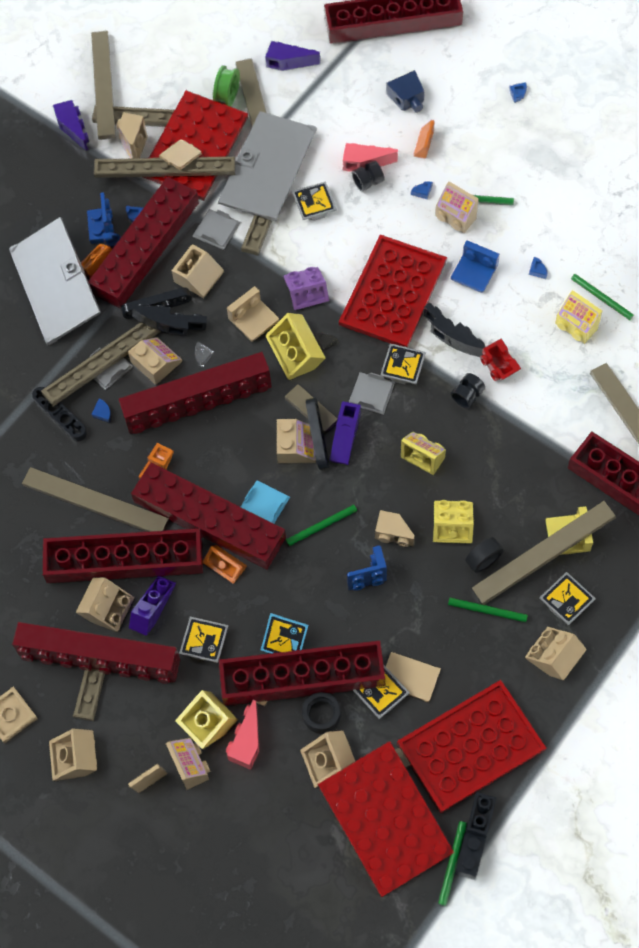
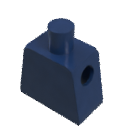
(406, 91)

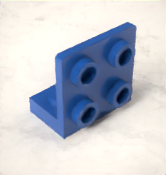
(100, 221)
(475, 266)
(372, 575)

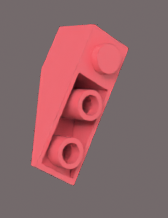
(359, 155)
(246, 743)

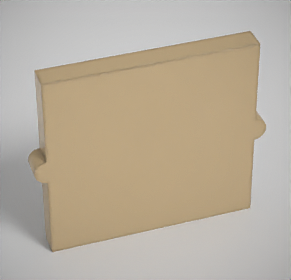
(180, 154)
(147, 778)

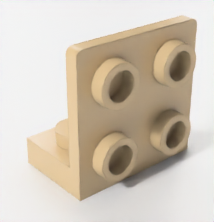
(251, 315)

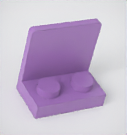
(306, 287)

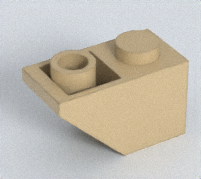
(393, 529)

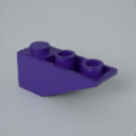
(288, 57)
(70, 124)
(345, 432)
(150, 606)

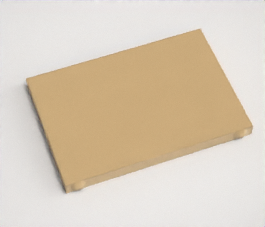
(414, 675)

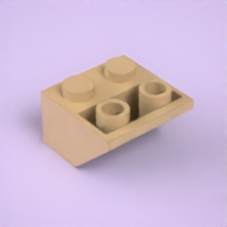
(197, 271)
(105, 604)
(556, 652)

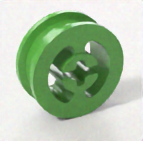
(226, 85)

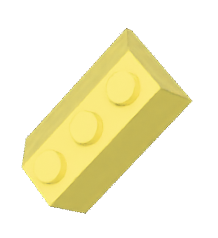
(295, 346)

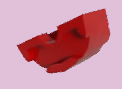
(499, 360)

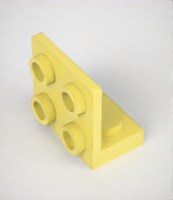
(453, 521)
(556, 523)

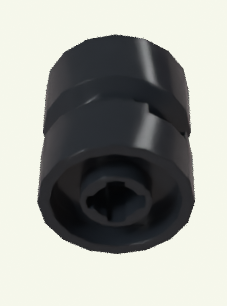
(368, 175)
(467, 391)

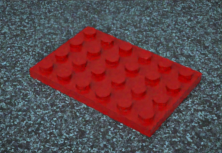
(207, 126)
(392, 291)
(471, 746)
(385, 818)

